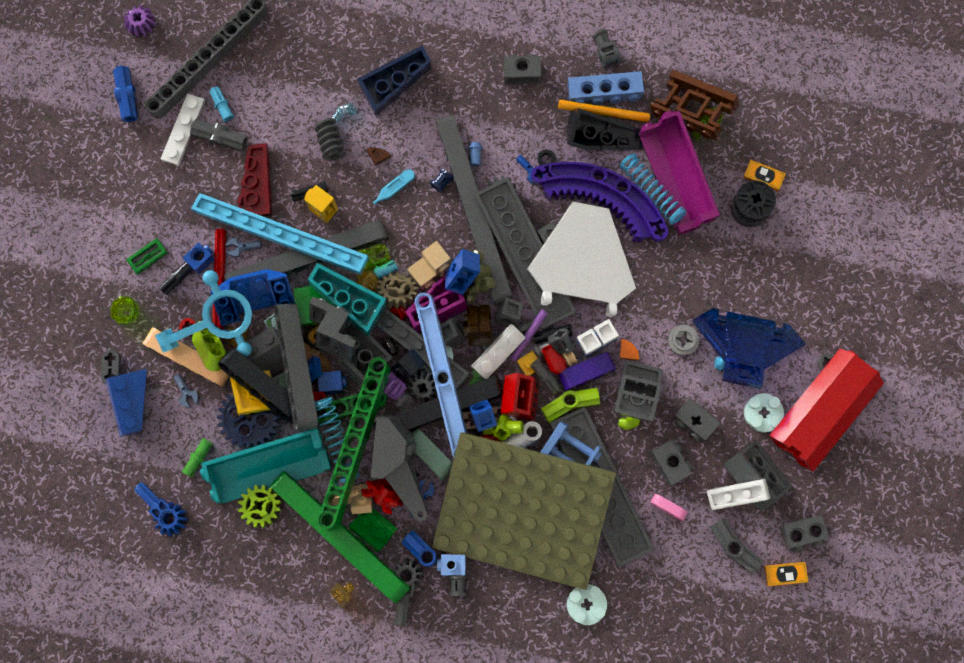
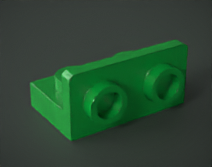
(373, 529)

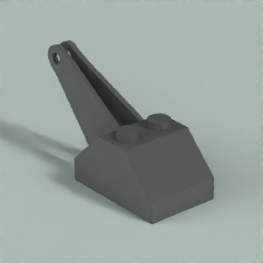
(392, 461)

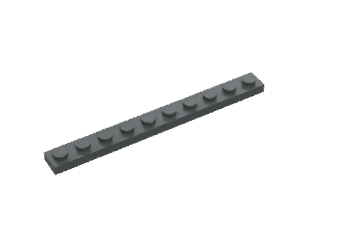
(411, 339)

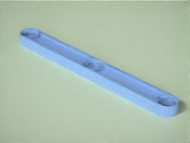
(440, 363)

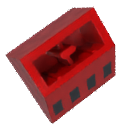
(520, 396)

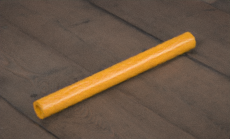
(605, 111)

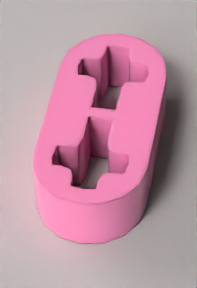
(669, 507)

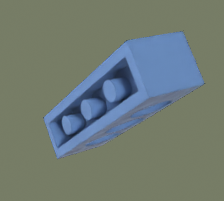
(631, 80)

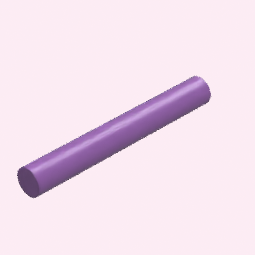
(529, 334)

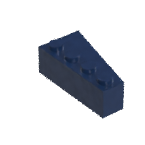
(394, 78)

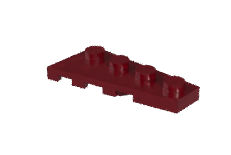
(256, 183)

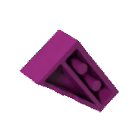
(447, 304)

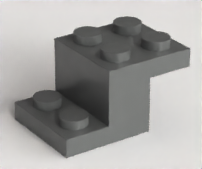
(332, 329)
(638, 391)

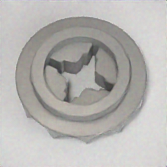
(691, 335)

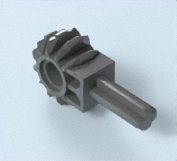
(403, 604)

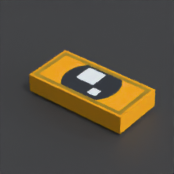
(763, 173)
(786, 574)

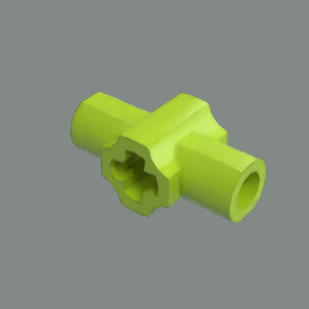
(505, 428)

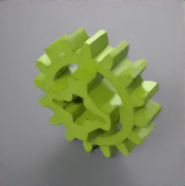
(264, 513)

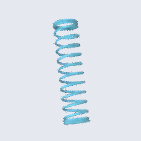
(678, 212)
(324, 404)

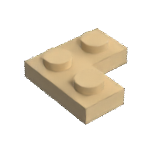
(358, 502)

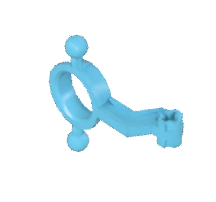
(168, 339)

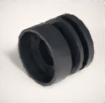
(750, 213)

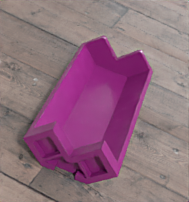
(679, 171)

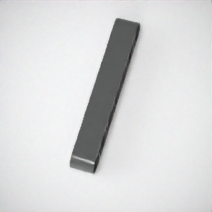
(296, 367)

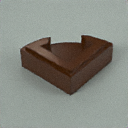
(378, 155)

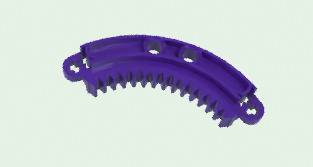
(579, 180)

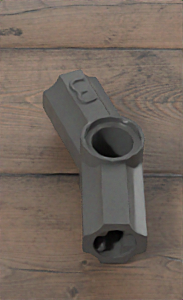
(744, 556)

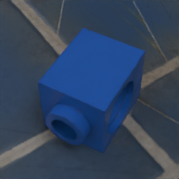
(191, 257)
(332, 382)
(482, 415)

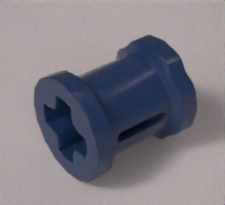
(441, 180)

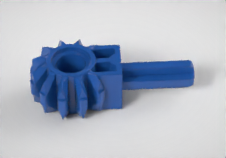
(161, 510)

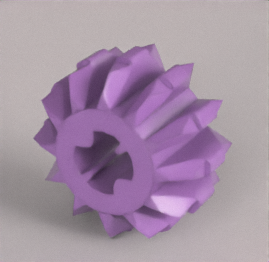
(134, 25)
(394, 387)

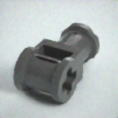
(606, 49)
(559, 342)

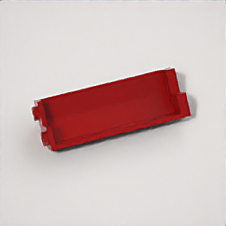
(827, 409)

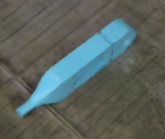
(395, 186)

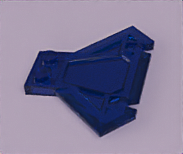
(747, 344)

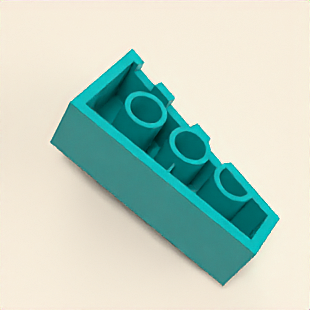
(360, 303)

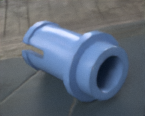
(475, 153)

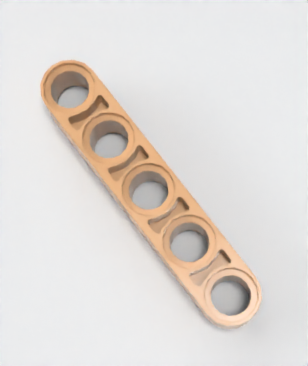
(187, 357)

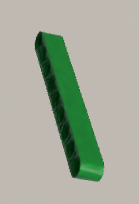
(355, 453)
(341, 538)

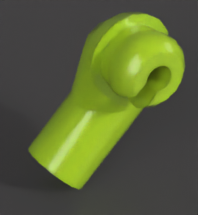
(628, 423)

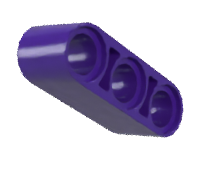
(586, 370)

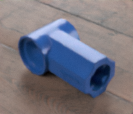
(419, 548)

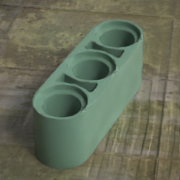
(431, 455)

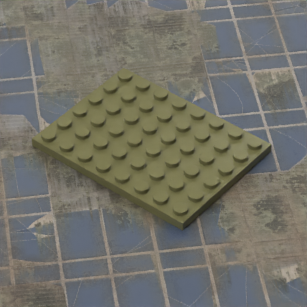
(524, 510)

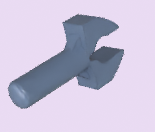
(241, 246)
(185, 391)

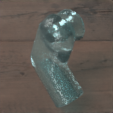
(343, 109)

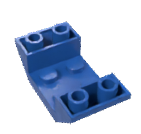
(261, 290)

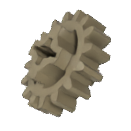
(397, 290)

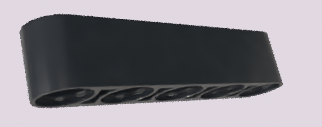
(257, 383)

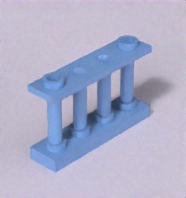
(561, 433)

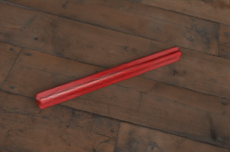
(219, 265)

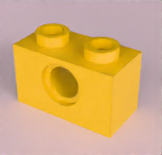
(321, 203)

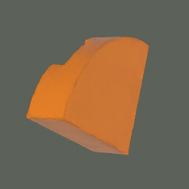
(628, 351)

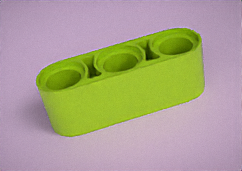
(209, 348)

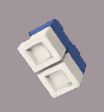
(595, 340)

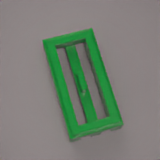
(150, 262)

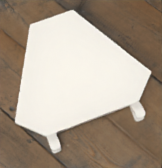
(584, 259)

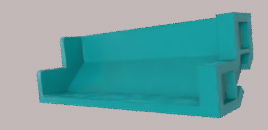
(297, 455)

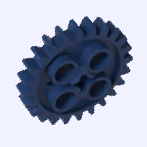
(257, 432)

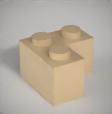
(430, 266)

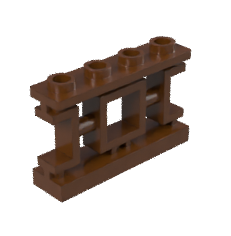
(700, 92)

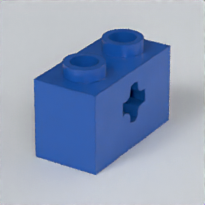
(462, 271)

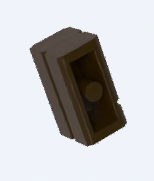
(478, 324)

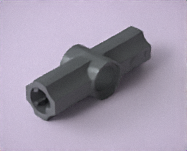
(218, 134)

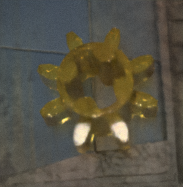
(368, 280)

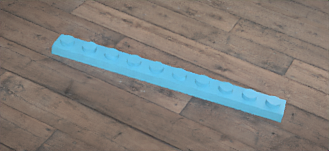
(280, 234)

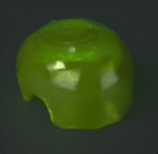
(125, 304)

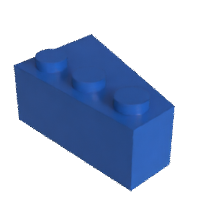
(127, 400)

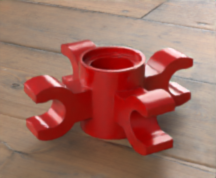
(382, 494)

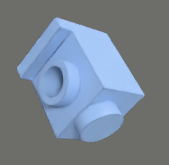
(460, 565)

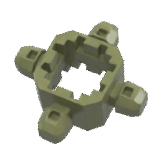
(482, 281)

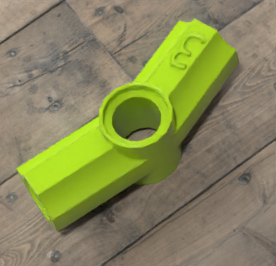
(582, 399)

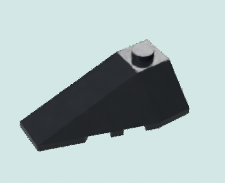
(598, 132)

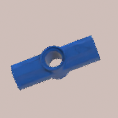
(125, 94)

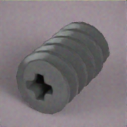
(329, 140)

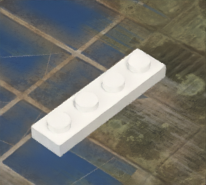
(181, 134)

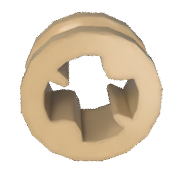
(570, 359)

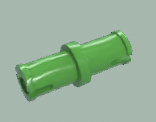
(197, 457)

